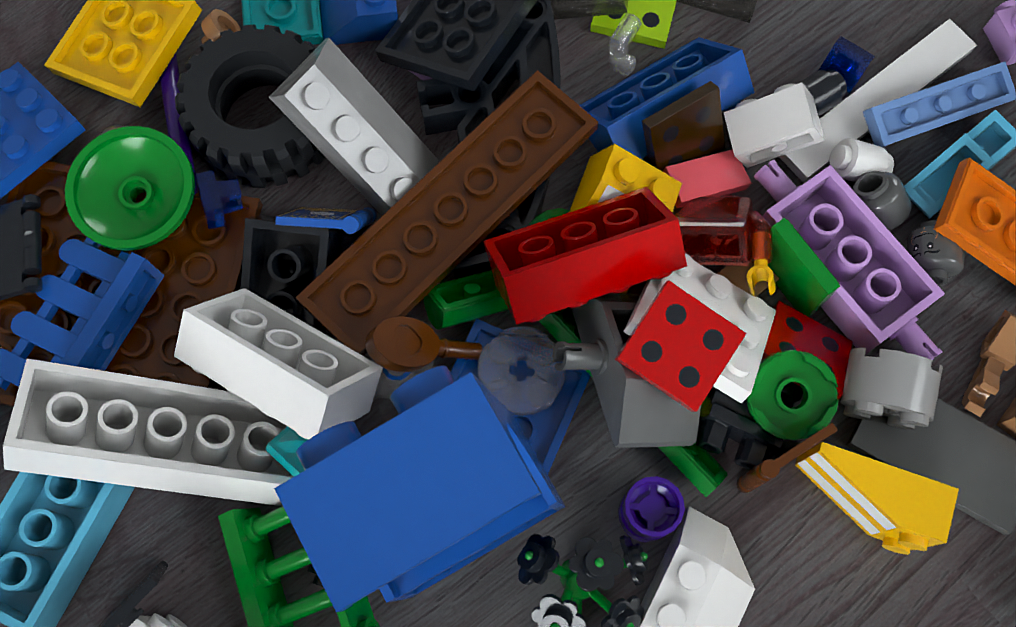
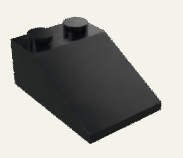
(285, 260)

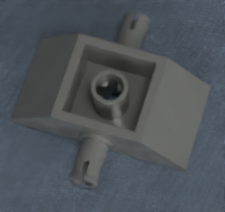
(632, 406)

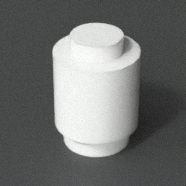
(855, 158)

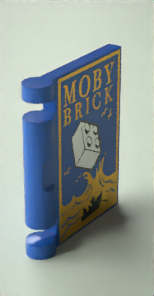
(343, 219)

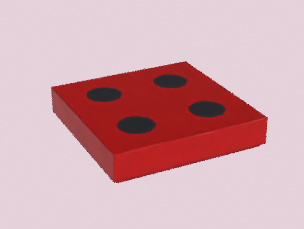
(801, 333)
(680, 346)

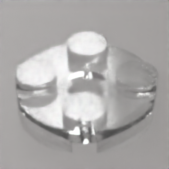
(515, 345)

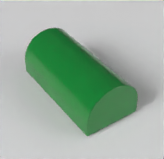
(463, 300)

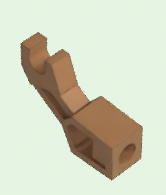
(997, 353)

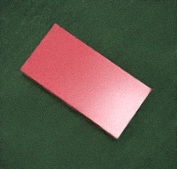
(709, 177)

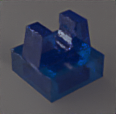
(847, 60)
(218, 198)

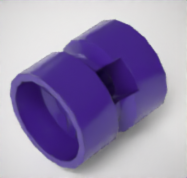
(651, 509)

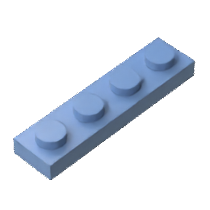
(940, 104)

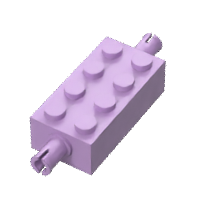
(877, 276)

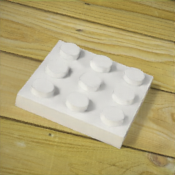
(733, 304)

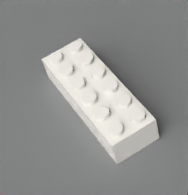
(141, 434)

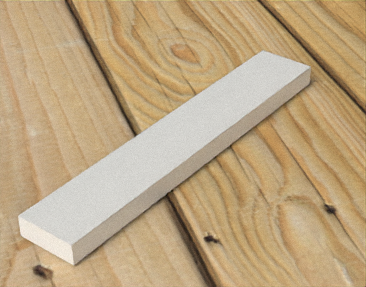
(904, 76)

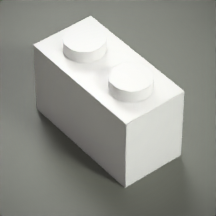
(773, 125)

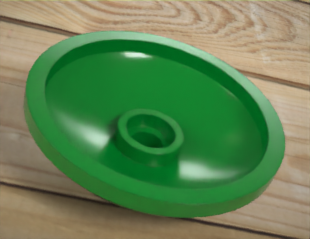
(112, 174)

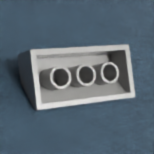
(354, 127)

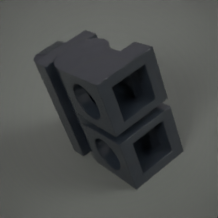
(727, 418)

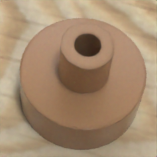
(217, 22)

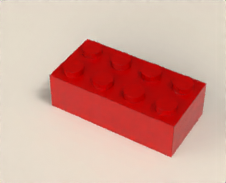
(585, 254)

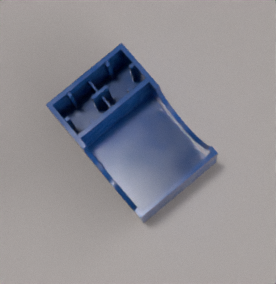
(416, 491)

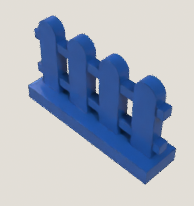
(102, 316)

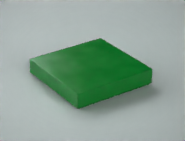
(800, 271)

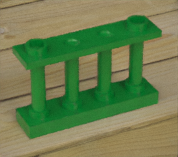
(259, 573)

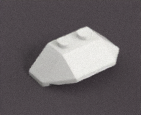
(698, 578)

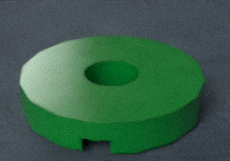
(818, 401)

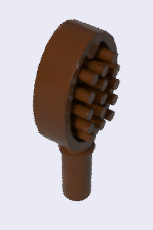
(410, 344)

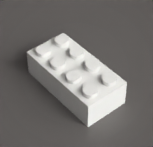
(277, 362)

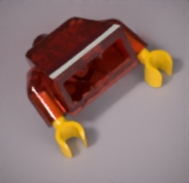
(728, 234)

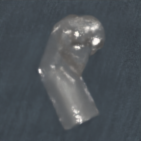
(619, 42)

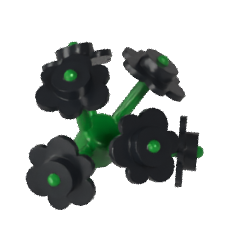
(580, 577)

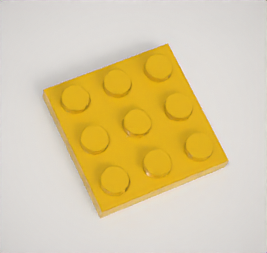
(123, 45)

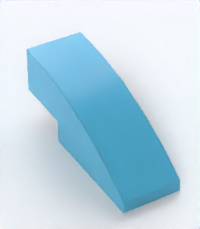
(984, 144)

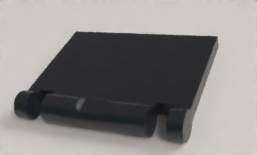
(20, 247)

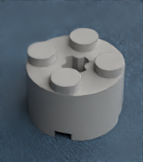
(891, 386)

